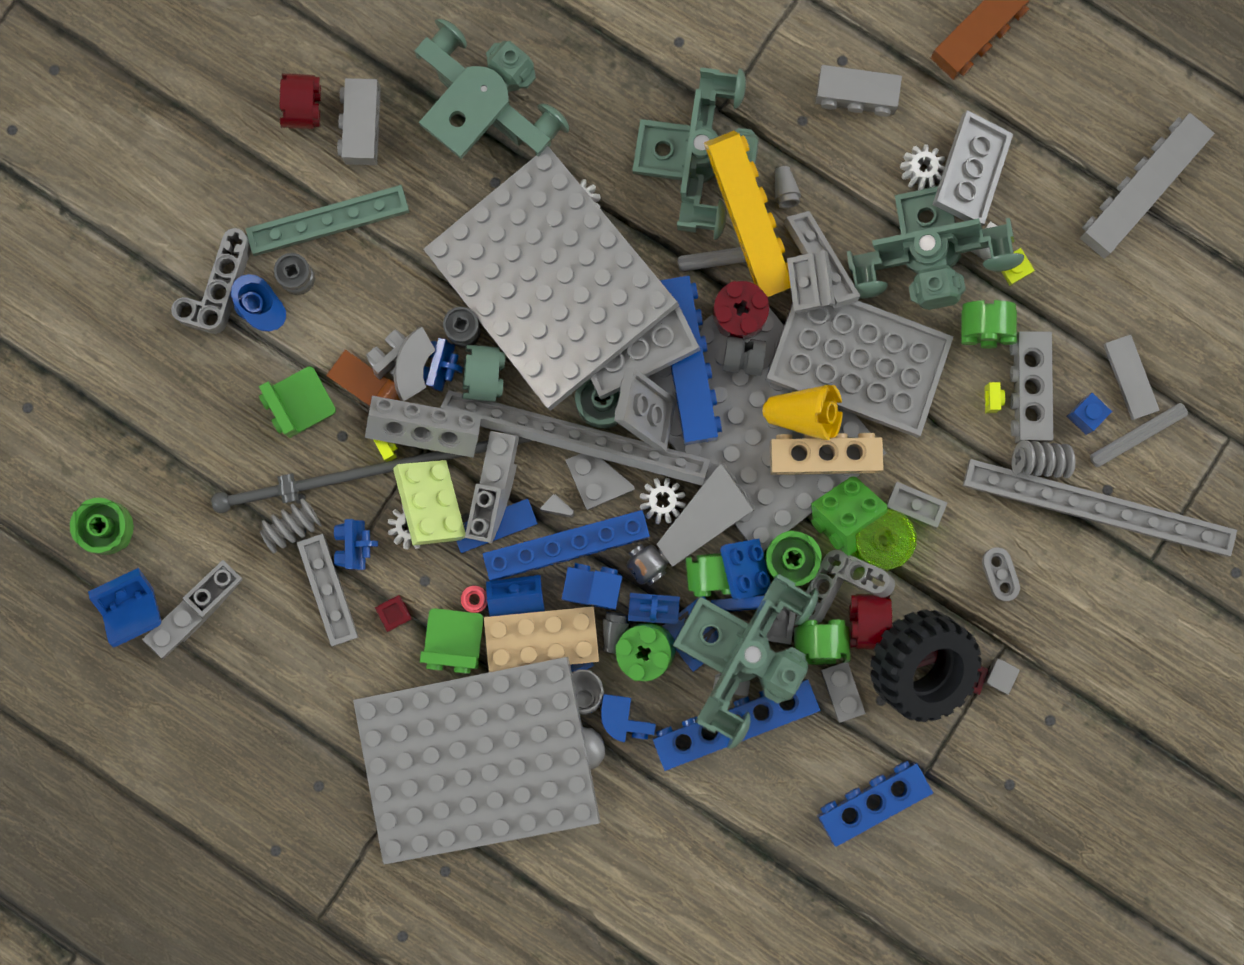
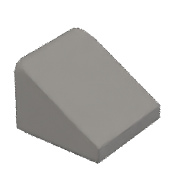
(556, 506)
(1001, 676)

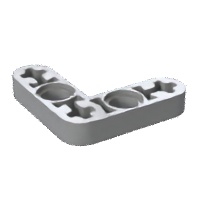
(845, 573)

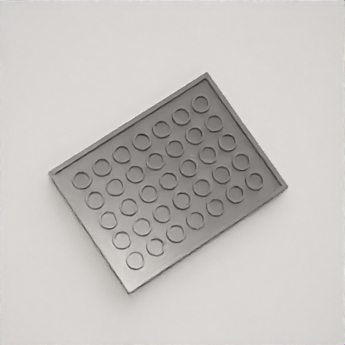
(550, 278)
(746, 438)
(476, 761)

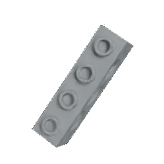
(1040, 347)
(422, 426)

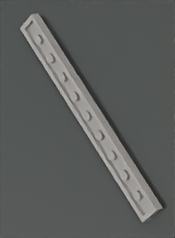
(581, 439)
(1100, 508)

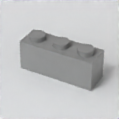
(858, 90)
(359, 121)

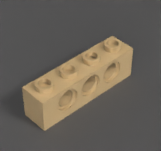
(869, 462)

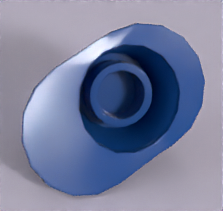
(257, 303)

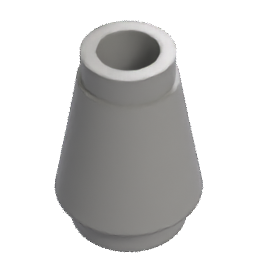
(786, 189)

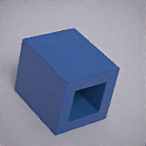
(1089, 413)

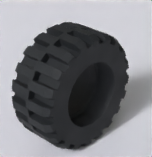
(947, 681)

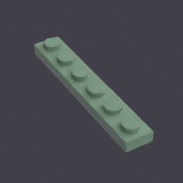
(327, 220)

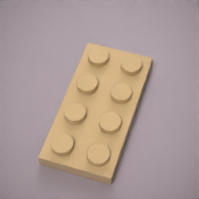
(541, 637)

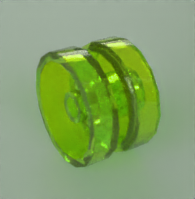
(900, 543)

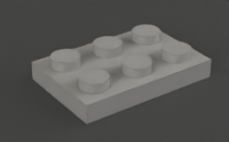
(645, 409)

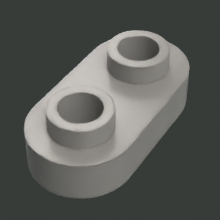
(1002, 574)

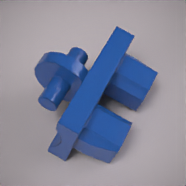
(442, 366)
(356, 544)
(653, 608)

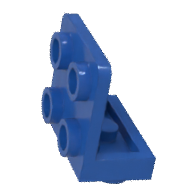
(745, 569)
(126, 607)

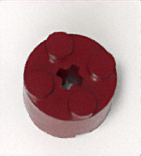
(299, 100)
(730, 299)
(869, 619)

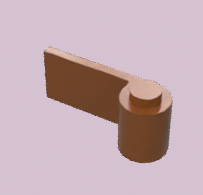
(360, 379)

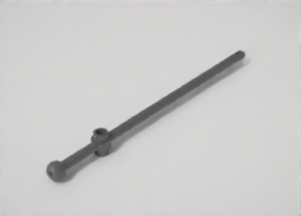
(289, 487)

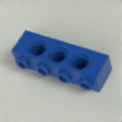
(915, 789)

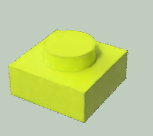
(1019, 272)
(994, 397)
(386, 449)

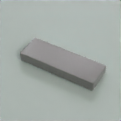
(1131, 377)

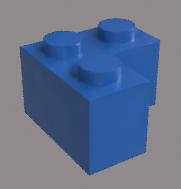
(592, 588)

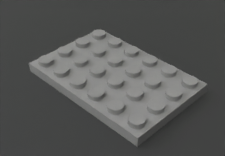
(874, 358)

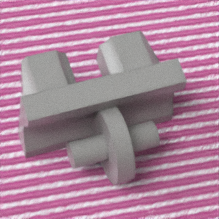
(384, 363)

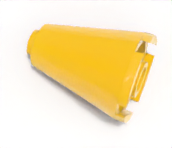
(807, 411)

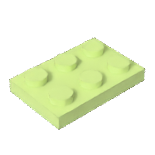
(429, 502)

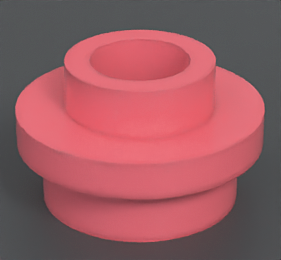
(465, 599)

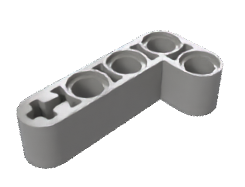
(216, 281)

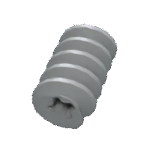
(1043, 458)
(289, 525)

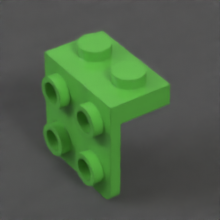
(297, 402)
(846, 512)
(452, 640)

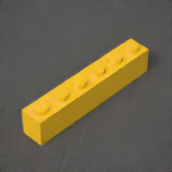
(748, 213)

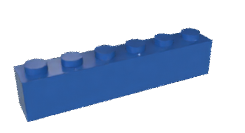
(691, 374)

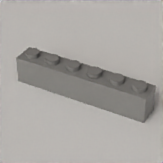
(1146, 186)

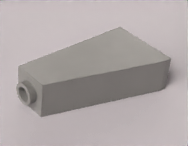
(710, 512)

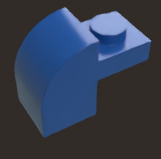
(615, 719)

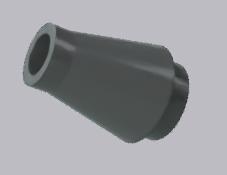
(614, 627)

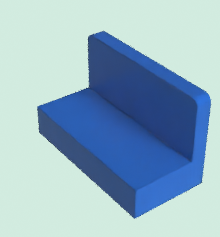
(515, 596)

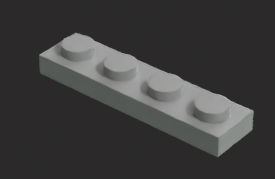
(811, 240)
(327, 590)

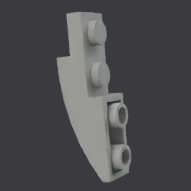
(494, 488)
(193, 610)

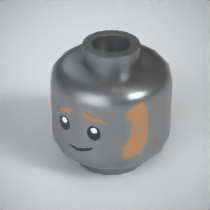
(646, 564)

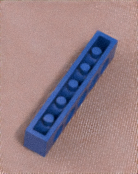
(566, 546)
(671, 756)

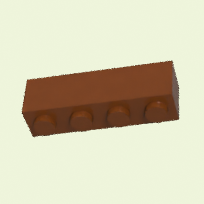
(976, 33)

